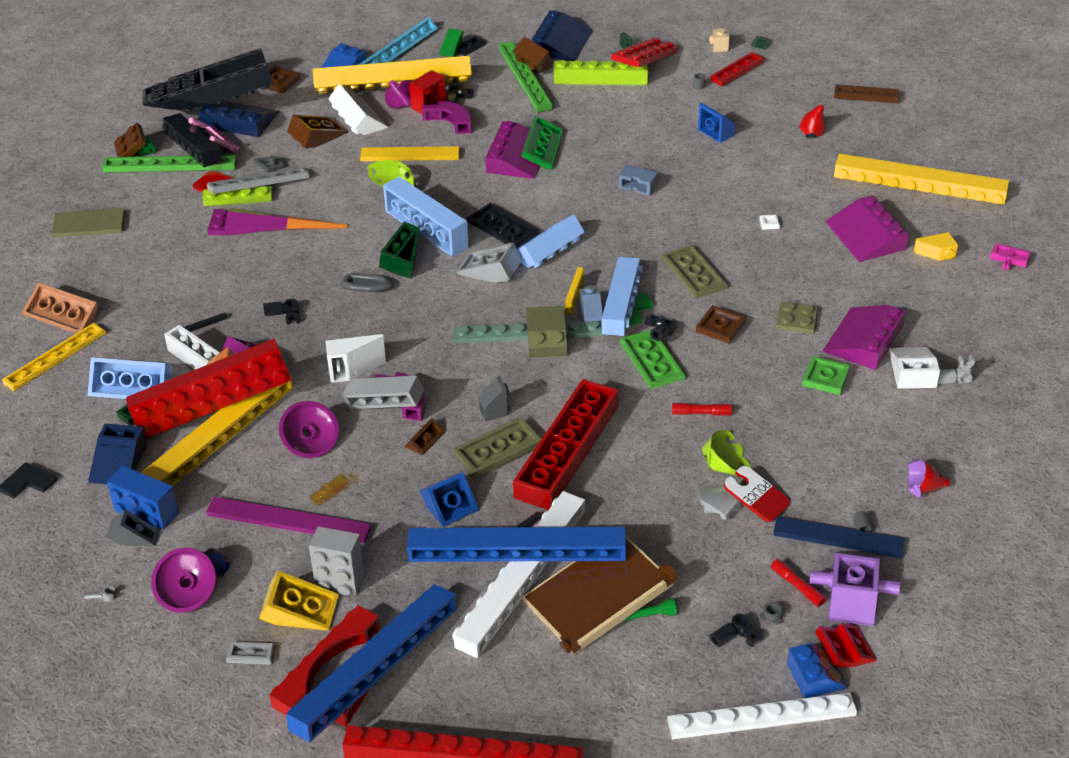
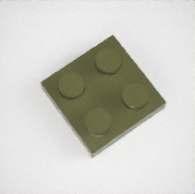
(796, 317)

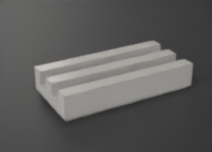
(250, 656)

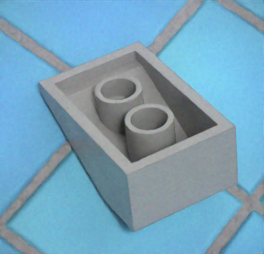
(492, 263)

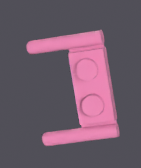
(215, 135)

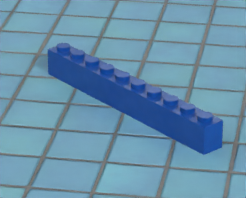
(516, 544)
(370, 663)

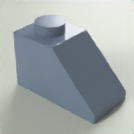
(591, 304)

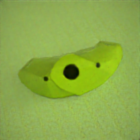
(388, 170)
(720, 454)

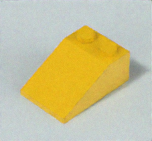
(298, 603)

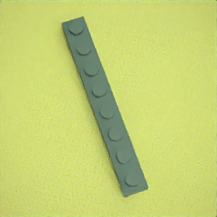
(518, 331)

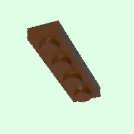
(866, 93)

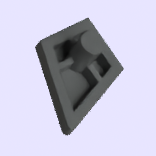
(269, 163)

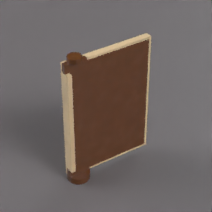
(597, 595)

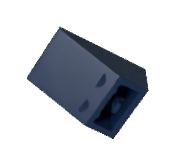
(115, 448)

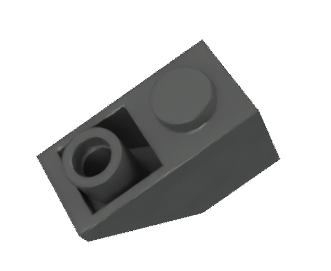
(493, 400)

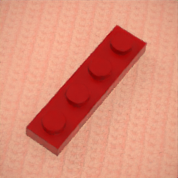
(736, 69)

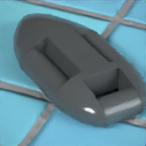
(365, 282)

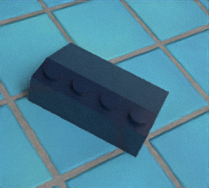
(561, 36)
(238, 117)

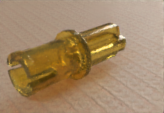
(328, 489)

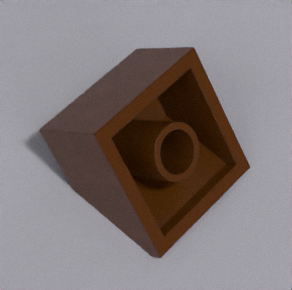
(532, 55)

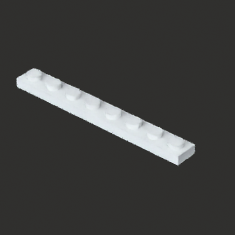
(761, 715)

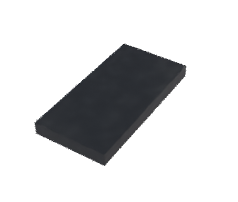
(502, 225)

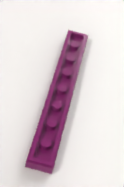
(282, 518)

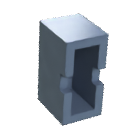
(638, 179)

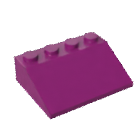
(506, 151)
(868, 229)
(866, 334)

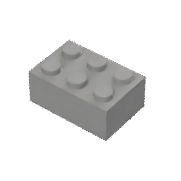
(337, 560)

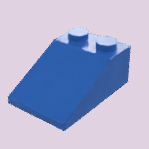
(344, 56)

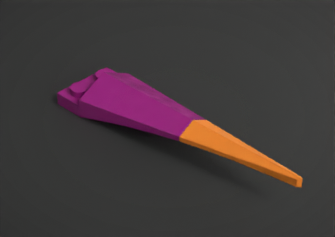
(245, 221)

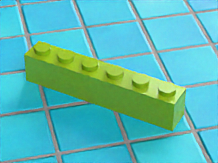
(599, 73)

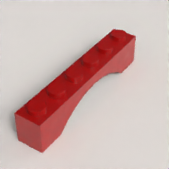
(353, 630)

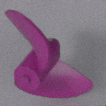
(398, 94)

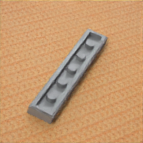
(257, 180)

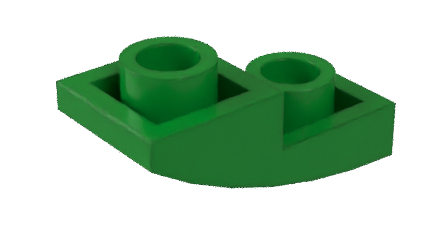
(451, 42)

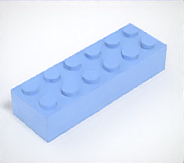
(435, 220)

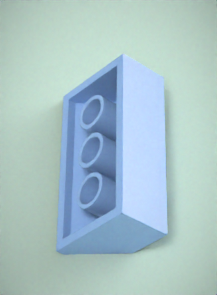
(550, 241)
(125, 377)

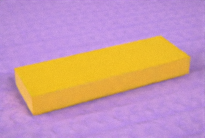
(574, 291)

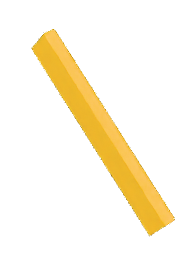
(409, 153)
(53, 356)

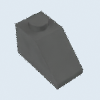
(131, 531)

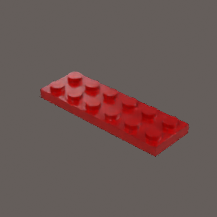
(645, 52)

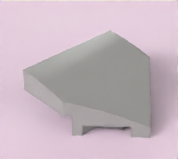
(718, 501)

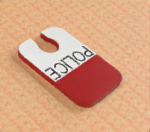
(757, 495)

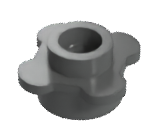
(772, 607)

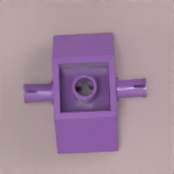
(854, 587)

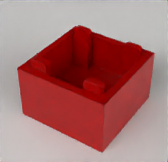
(427, 90)

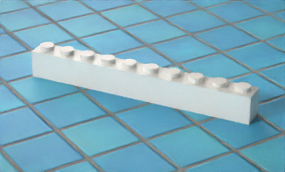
(512, 583)

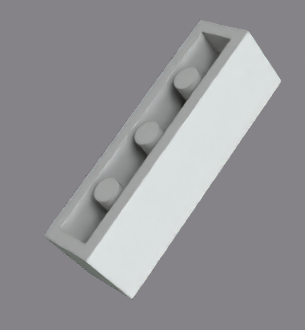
(189, 347)

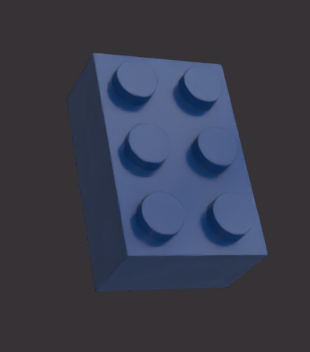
(143, 497)

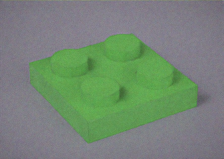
(826, 375)

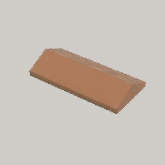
(60, 307)

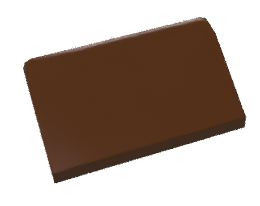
(425, 437)

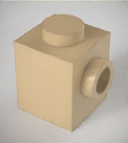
(719, 40)

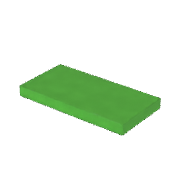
(652, 359)

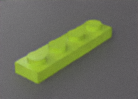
(240, 196)

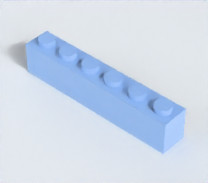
(622, 296)

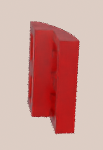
(845, 645)

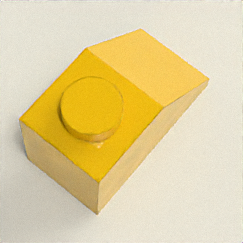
(937, 246)

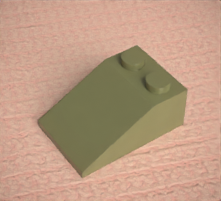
(546, 331)

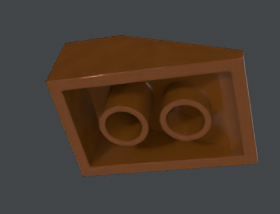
(314, 130)

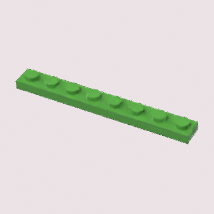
(525, 78)
(163, 163)

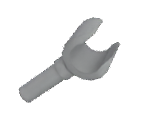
(103, 595)

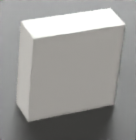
(769, 222)

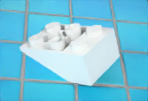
(354, 356)
(914, 367)

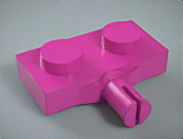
(1010, 255)

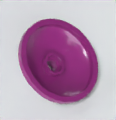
(311, 418)
(172, 573)

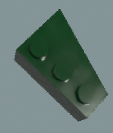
(400, 251)

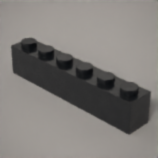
(192, 140)

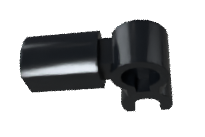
(457, 92)
(289, 307)
(663, 327)
(739, 625)

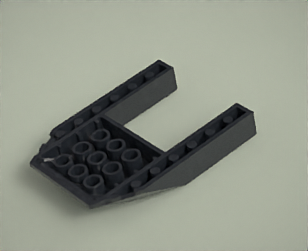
(211, 83)

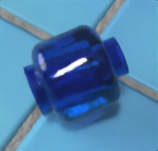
(219, 560)

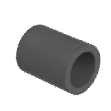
(698, 83)
(862, 520)

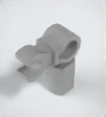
(961, 374)

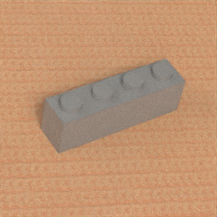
(383, 392)

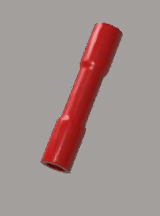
(714, 409)
(808, 591)

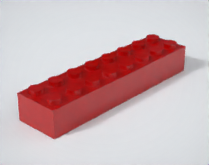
(208, 388)
(565, 444)

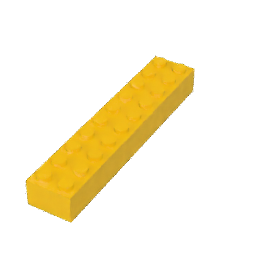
(381, 74)

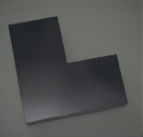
(470, 45)
(26, 476)

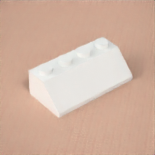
(356, 111)

